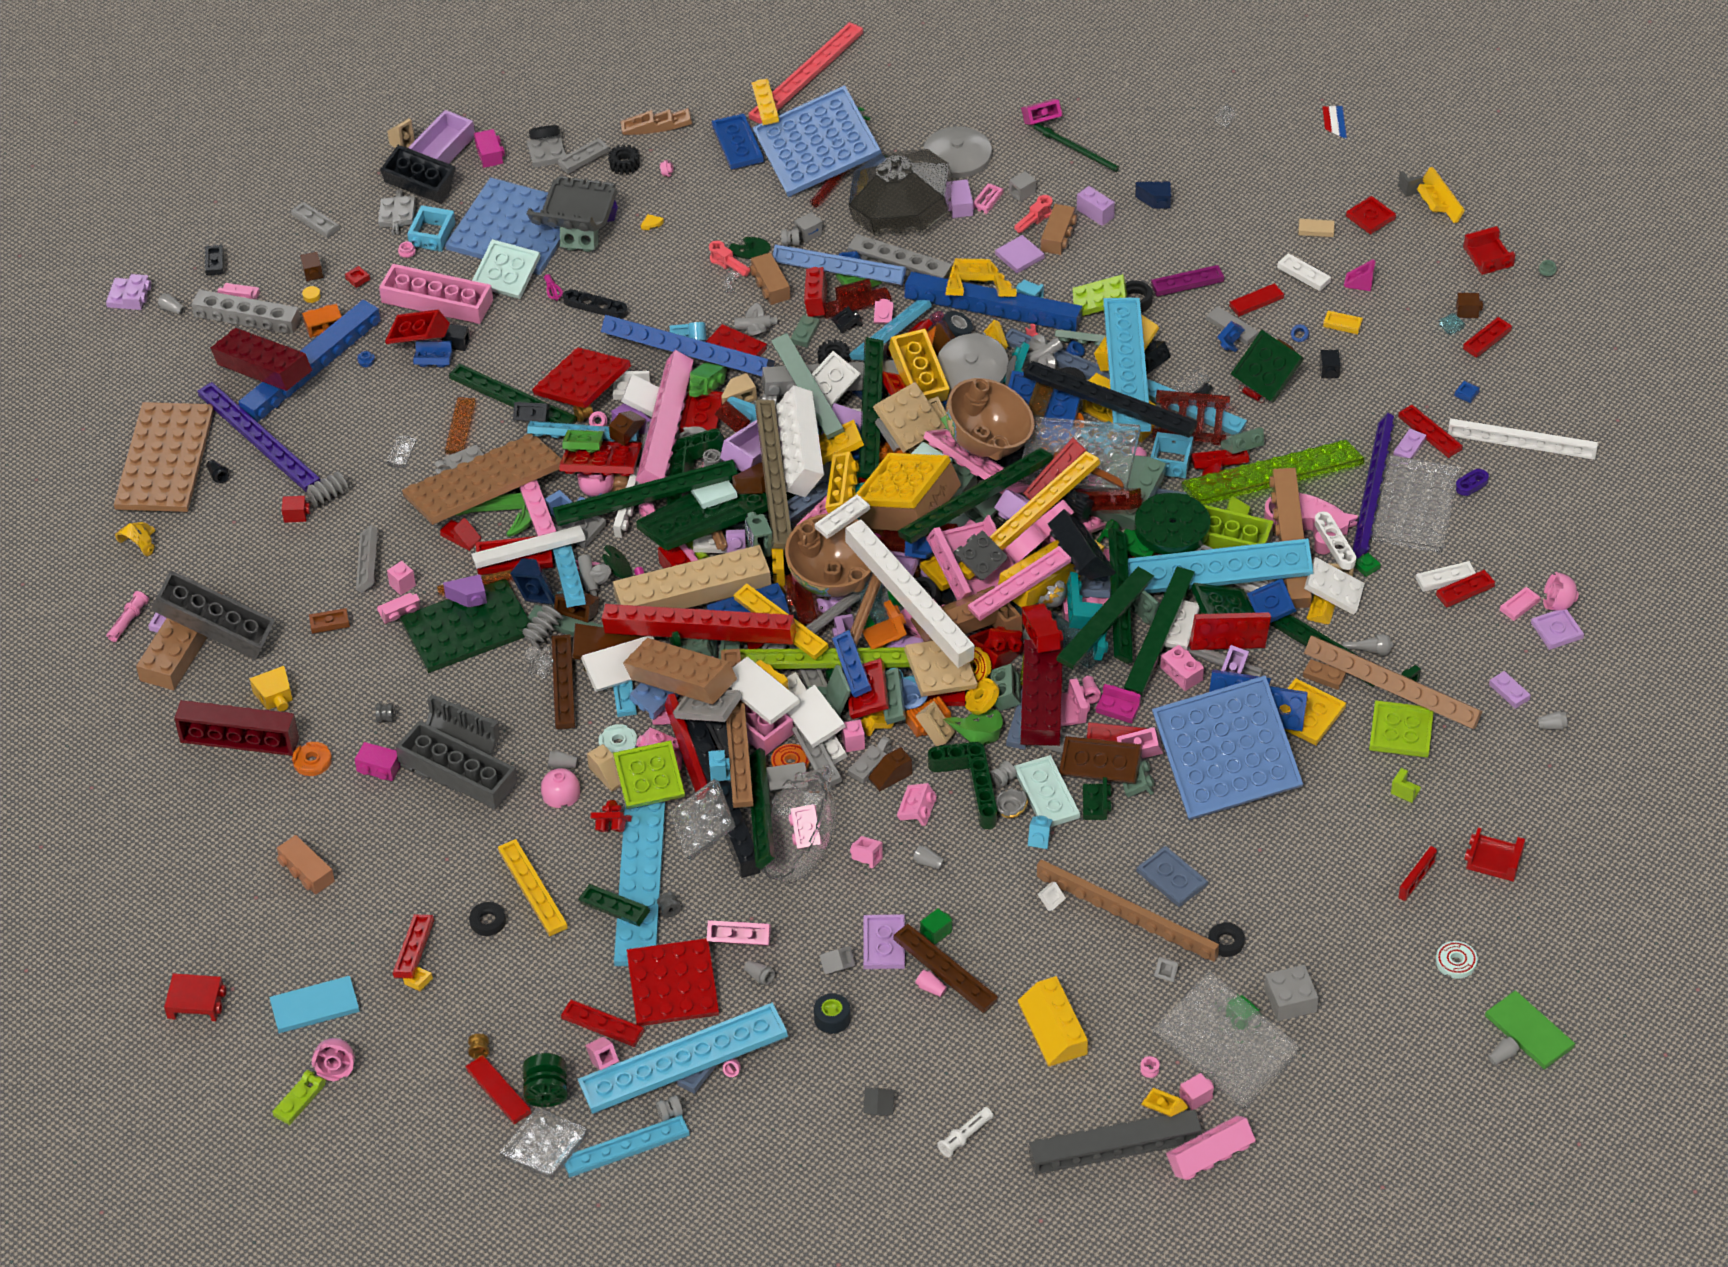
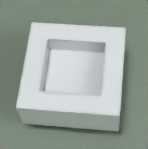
(1051, 896)

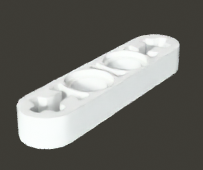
(1338, 539)

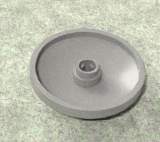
(962, 148)
(973, 357)

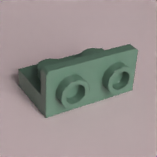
(1244, 440)
(1143, 782)

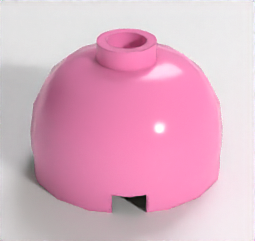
(595, 483)
(1560, 592)
(560, 788)
(333, 1059)

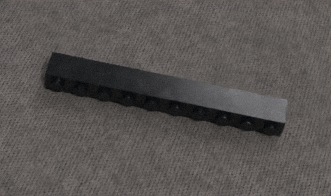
(739, 837)

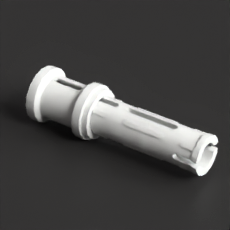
(958, 1136)

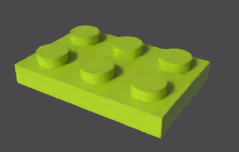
(1092, 295)

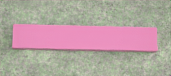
(1019, 583)

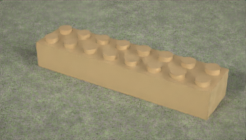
(695, 581)

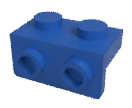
(433, 353)

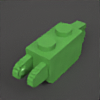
(706, 379)

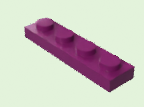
(1187, 280)

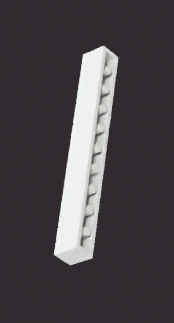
(909, 593)

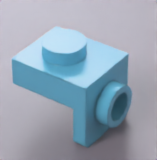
(1039, 832)

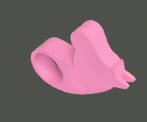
(1309, 508)
(1035, 533)

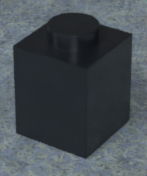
(458, 335)
(1329, 363)

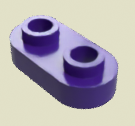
(1469, 483)

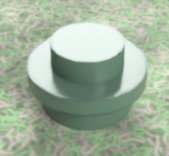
(1547, 268)

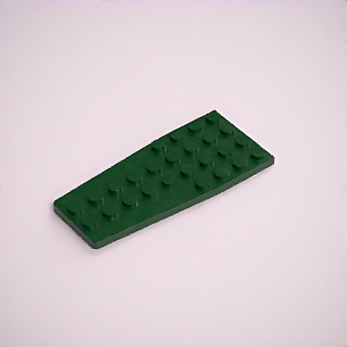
(687, 521)

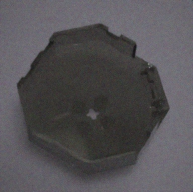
(901, 198)

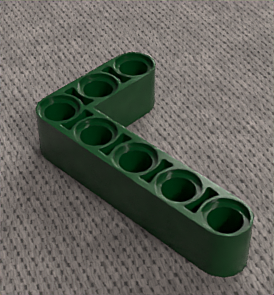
(689, 449)
(970, 757)

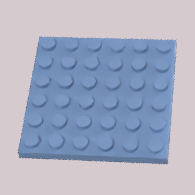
(817, 141)
(502, 216)
(1227, 747)

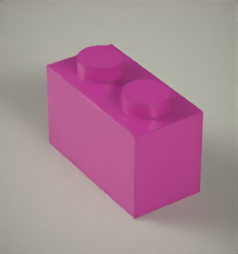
(1041, 111)
(489, 148)
(377, 761)

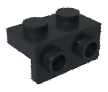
(1155, 355)

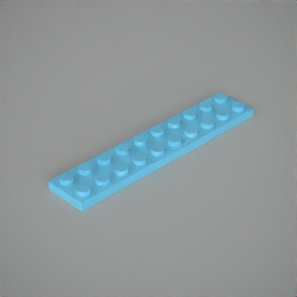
(1126, 353)
(1230, 564)
(640, 876)
(682, 1057)

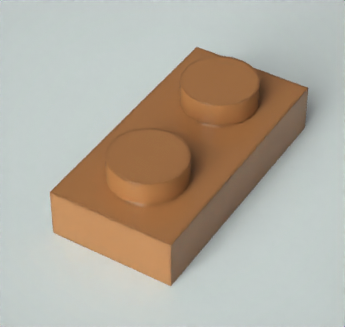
(1324, 674)

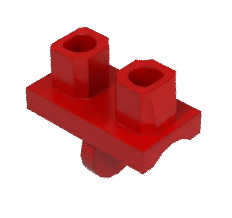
(1004, 639)
(611, 815)

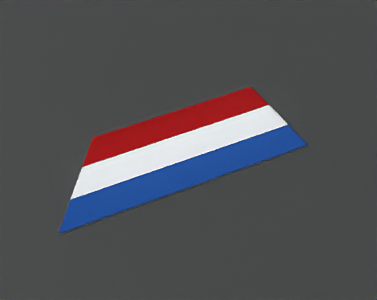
(1334, 120)

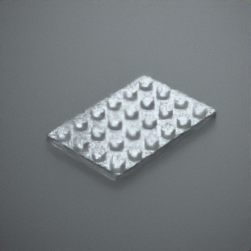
(1110, 442)
(1415, 503)
(1226, 1040)

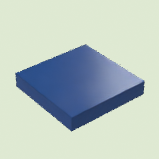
(1272, 599)

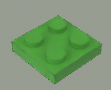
(583, 440)

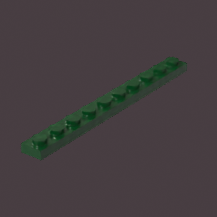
(870, 396)
(644, 492)
(975, 495)

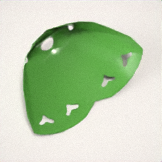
(984, 731)

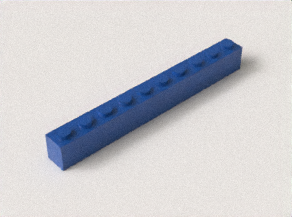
(986, 301)
(685, 345)
(319, 353)

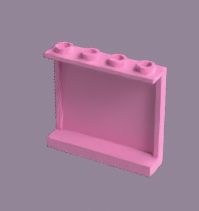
(946, 542)

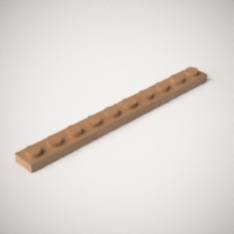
(1393, 682)
(738, 745)
(1125, 909)

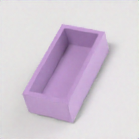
(445, 137)
(743, 447)

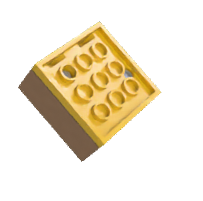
(907, 489)

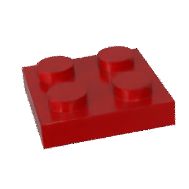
(1370, 215)

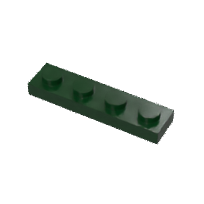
(614, 905)

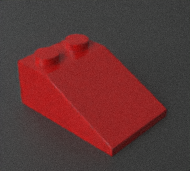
(997, 658)

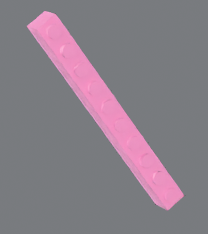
(665, 418)

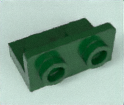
(1095, 801)

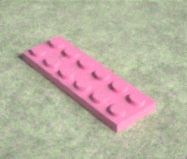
(978, 466)

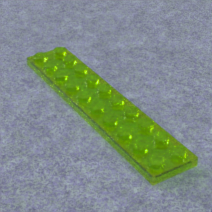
(1255, 476)

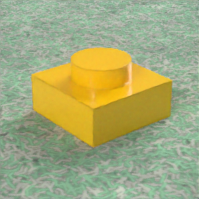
(421, 979)

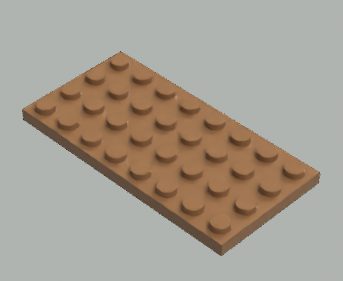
(164, 457)
(482, 478)

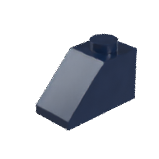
(1154, 194)

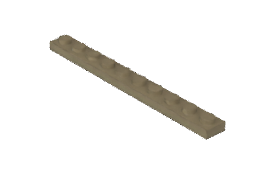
(773, 472)

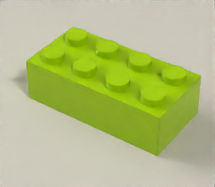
(1236, 529)

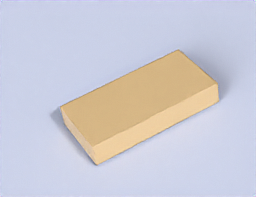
(1313, 227)

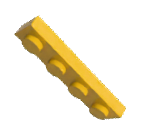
(765, 101)

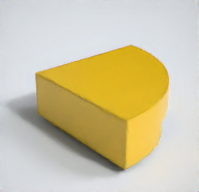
(651, 221)

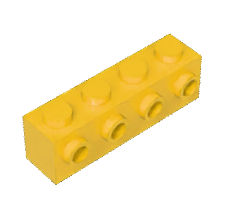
(841, 480)

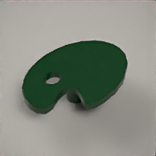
(753, 248)
(617, 562)

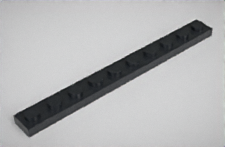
(1110, 399)

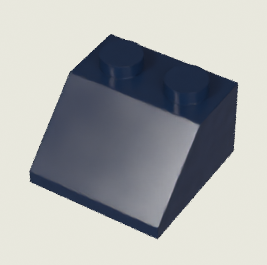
(532, 582)

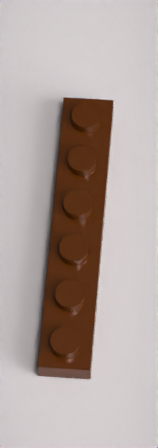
(563, 682)
(945, 968)

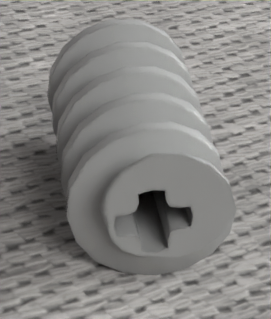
(326, 487)
(541, 624)

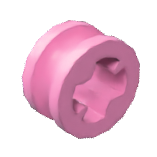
(1150, 1073)

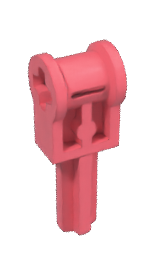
(1038, 212)
(724, 257)

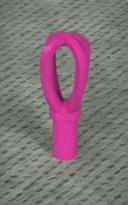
(551, 285)

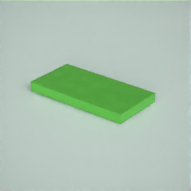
(1530, 1029)

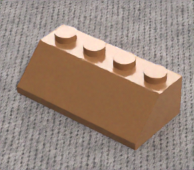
(961, 616)

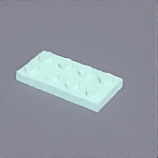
(1047, 790)

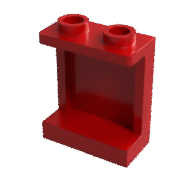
(1488, 250)
(1494, 856)
(195, 995)

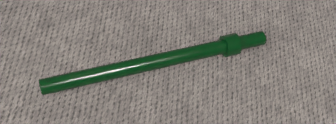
(1049, 133)

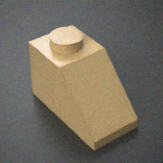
(401, 134)
(741, 388)
(603, 766)

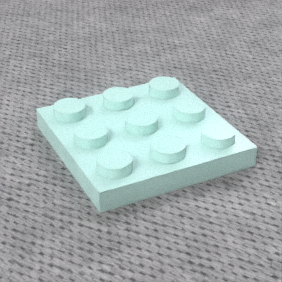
(507, 268)

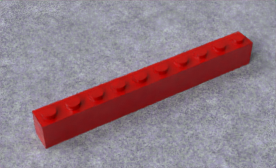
(699, 624)

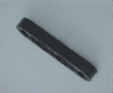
(575, 299)

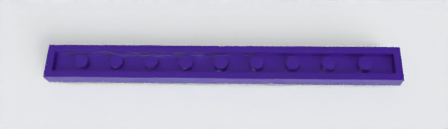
(258, 436)
(1373, 482)

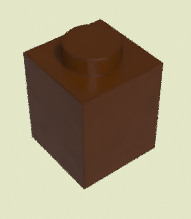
(311, 266)
(1468, 305)

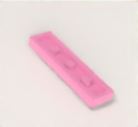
(537, 508)

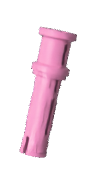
(131, 610)

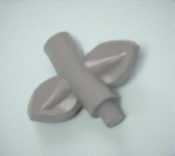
(755, 320)
(1042, 351)
(592, 576)

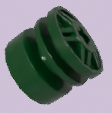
(544, 1080)

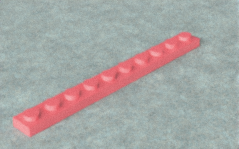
(812, 67)

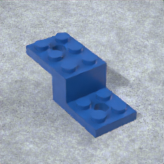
(1295, 699)

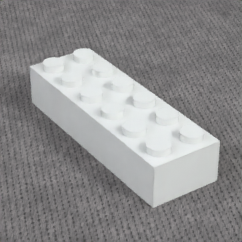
(799, 441)

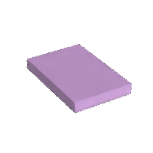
(879, 946)

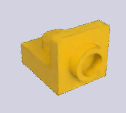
(874, 721)

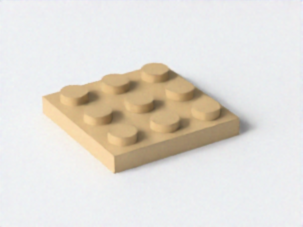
(908, 416)
(936, 672)

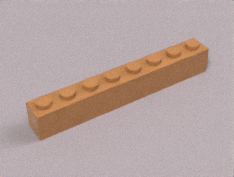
(1289, 525)

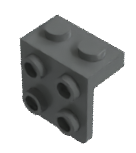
(980, 555)

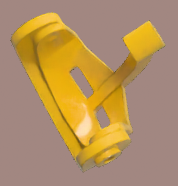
(142, 540)

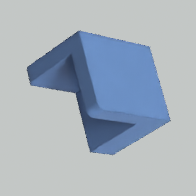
(555, 500)

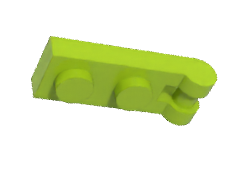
(299, 1097)

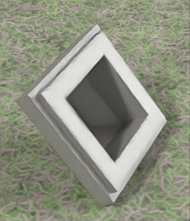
(1166, 969)

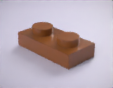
(329, 620)

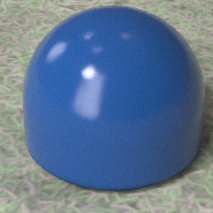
(1300, 327)
(1075, 346)

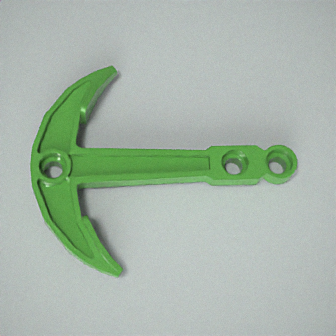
(506, 502)

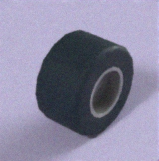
(958, 323)

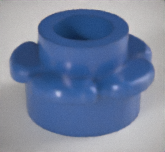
(366, 359)

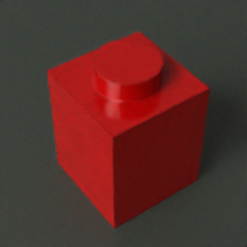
(295, 509)

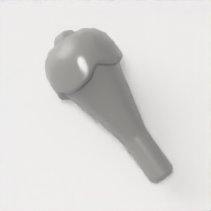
(1379, 645)

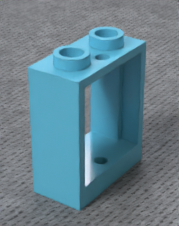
(435, 217)
(1183, 446)

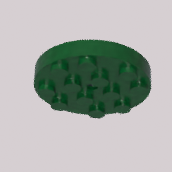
(1172, 523)

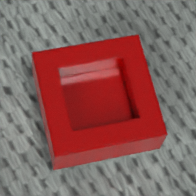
(357, 276)

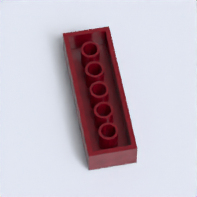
(261, 359)
(1041, 696)
(236, 727)

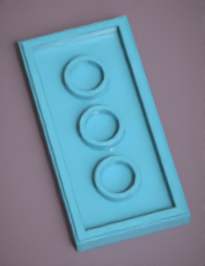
(314, 1004)

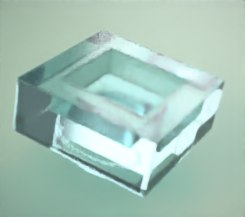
(1451, 324)

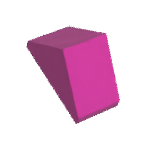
(1361, 277)

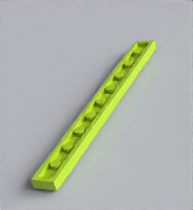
(829, 659)

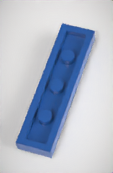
(852, 663)

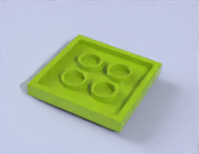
(1401, 729)
(648, 774)

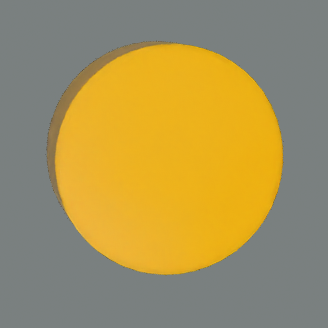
(311, 294)

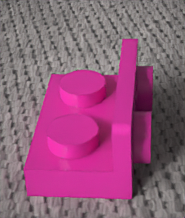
(1119, 703)

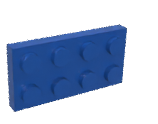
(737, 141)

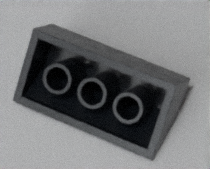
(418, 174)
(1080, 546)

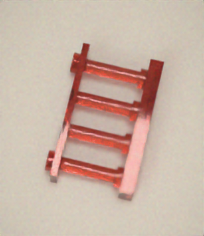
(1201, 401)

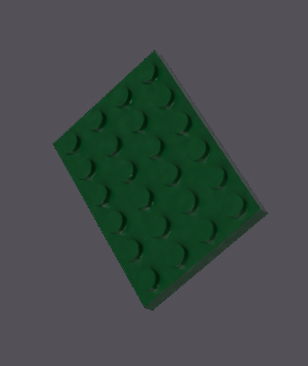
(454, 632)

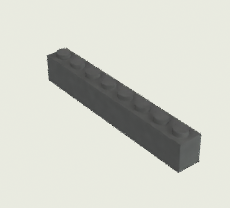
(1113, 1142)

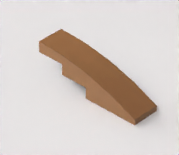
(650, 123)

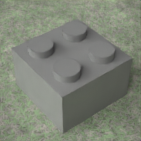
(1291, 992)

